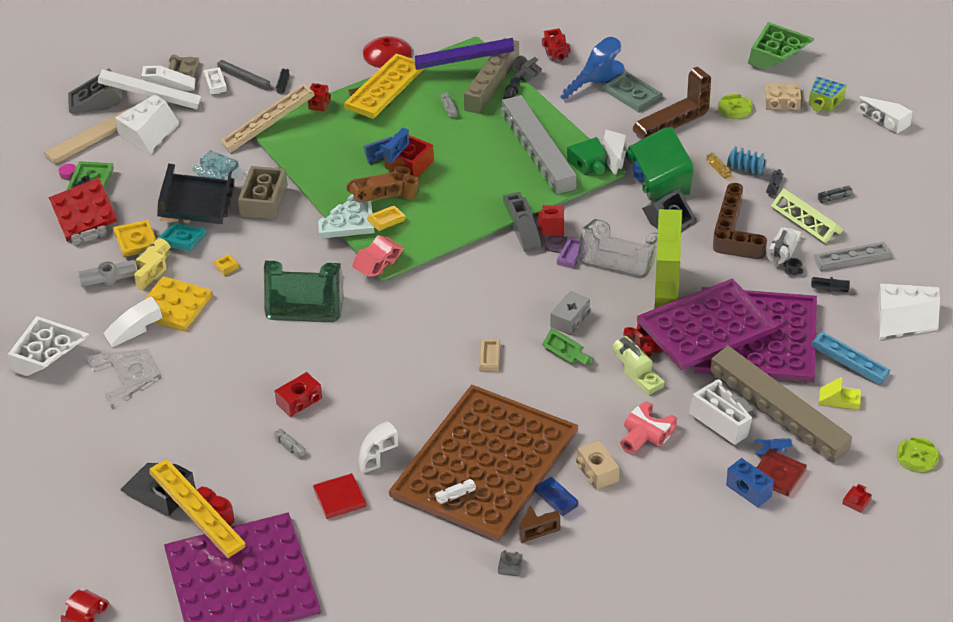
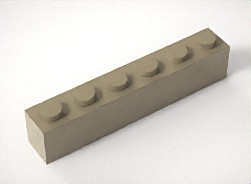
(489, 80)

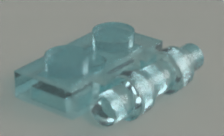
(218, 163)

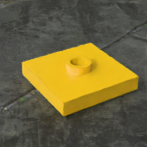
(134, 237)

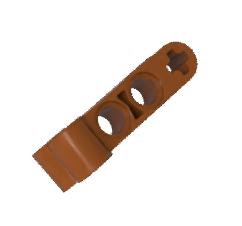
(384, 185)

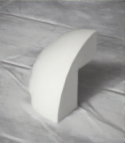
(377, 440)

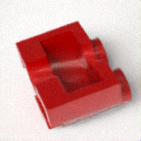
(83, 606)

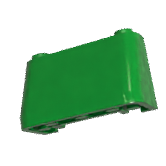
(662, 163)

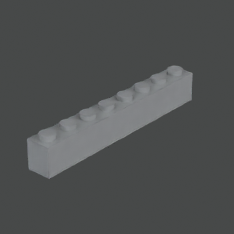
(538, 145)

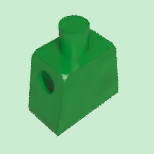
(587, 156)

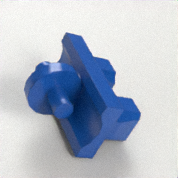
(375, 150)

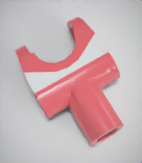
(645, 428)

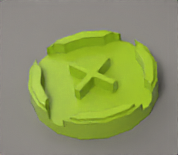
(735, 106)
(917, 455)

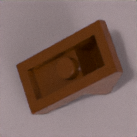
(535, 527)

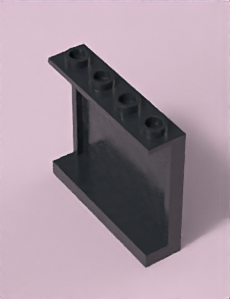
(194, 197)

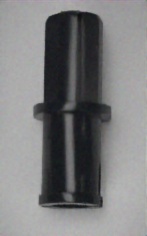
(512, 89)
(830, 284)

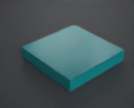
(183, 236)

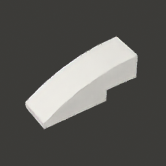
(133, 322)

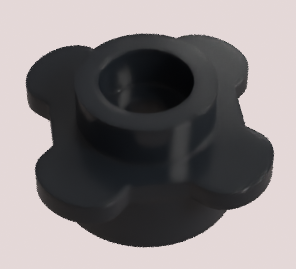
(793, 266)

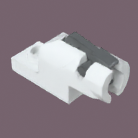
(783, 244)

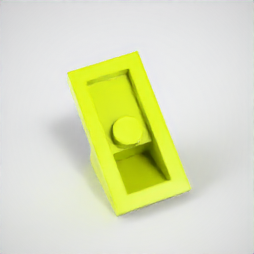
(835, 396)

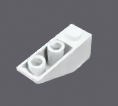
(168, 78)
(888, 114)
(615, 149)

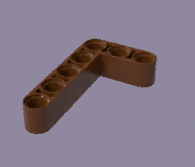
(682, 112)
(734, 242)

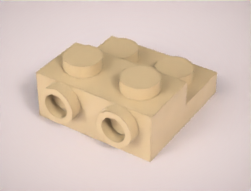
(782, 96)

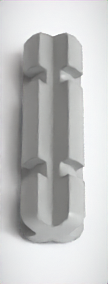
(449, 105)
(89, 235)
(289, 443)

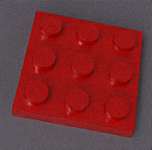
(83, 208)

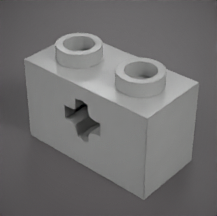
(570, 313)

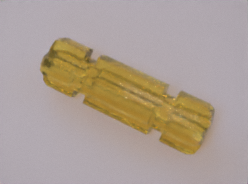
(718, 165)

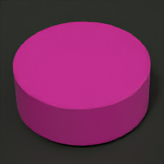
(66, 171)

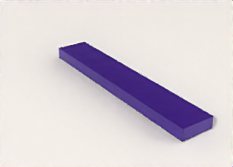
(464, 53)

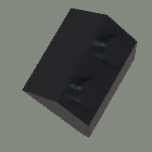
(670, 201)

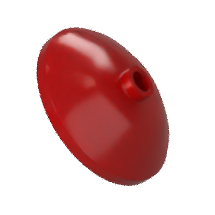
(384, 48)

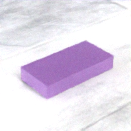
(569, 253)

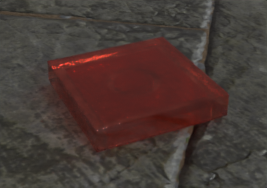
(783, 470)

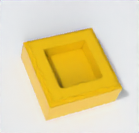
(226, 264)

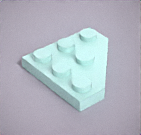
(347, 220)

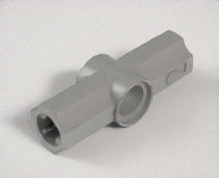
(107, 273)

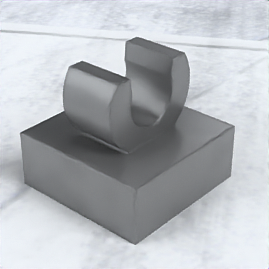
(510, 563)

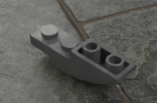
(522, 221)

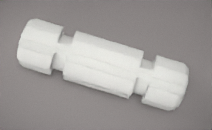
(455, 491)

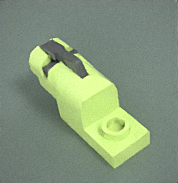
(637, 365)

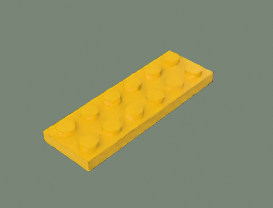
(383, 86)

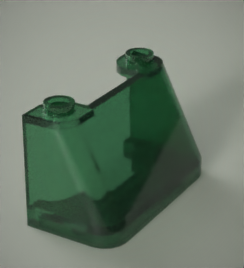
(303, 294)

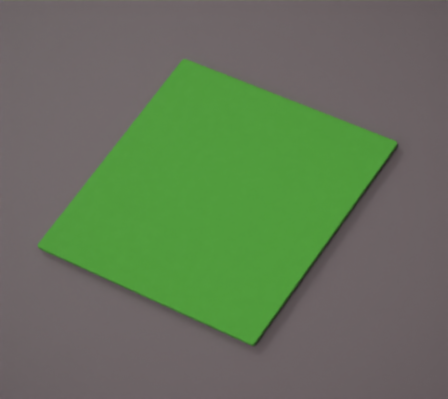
(471, 170)

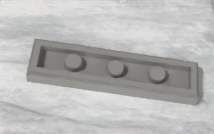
(852, 256)

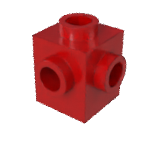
(321, 98)

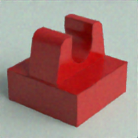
(857, 498)

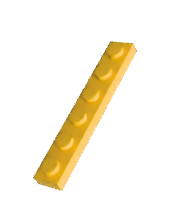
(197, 508)

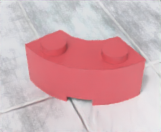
(377, 256)

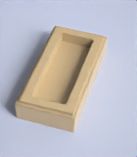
(489, 355)

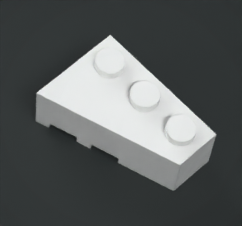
(720, 412)

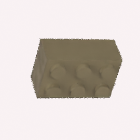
(262, 192)

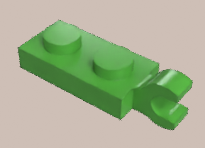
(566, 347)

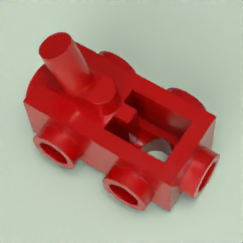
(555, 45)

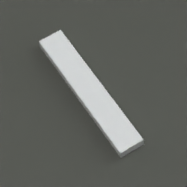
(149, 89)

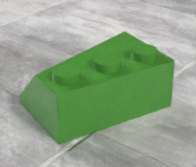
(776, 45)

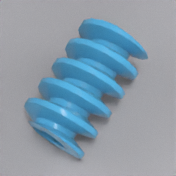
(747, 161)

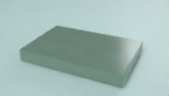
(632, 91)

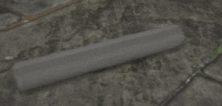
(244, 74)

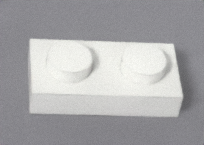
(215, 81)

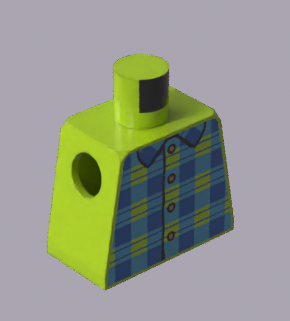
(826, 94)

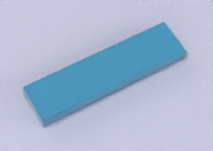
(850, 358)

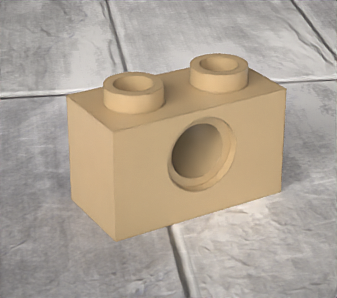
(597, 465)

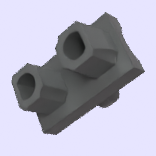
(528, 68)

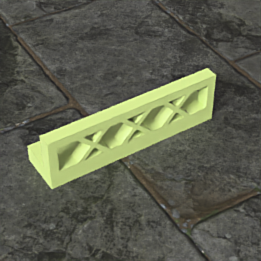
(811, 212)

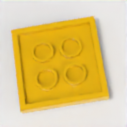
(179, 302)

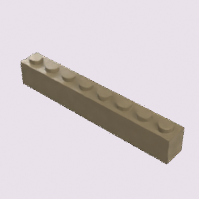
(781, 404)

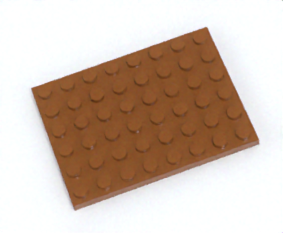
(496, 445)

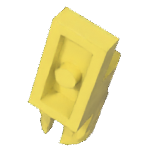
(151, 263)

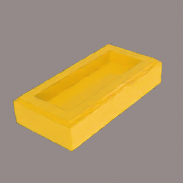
(386, 218)

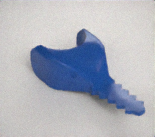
(599, 66)

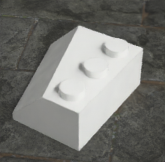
(147, 123)
(907, 309)
(42, 345)

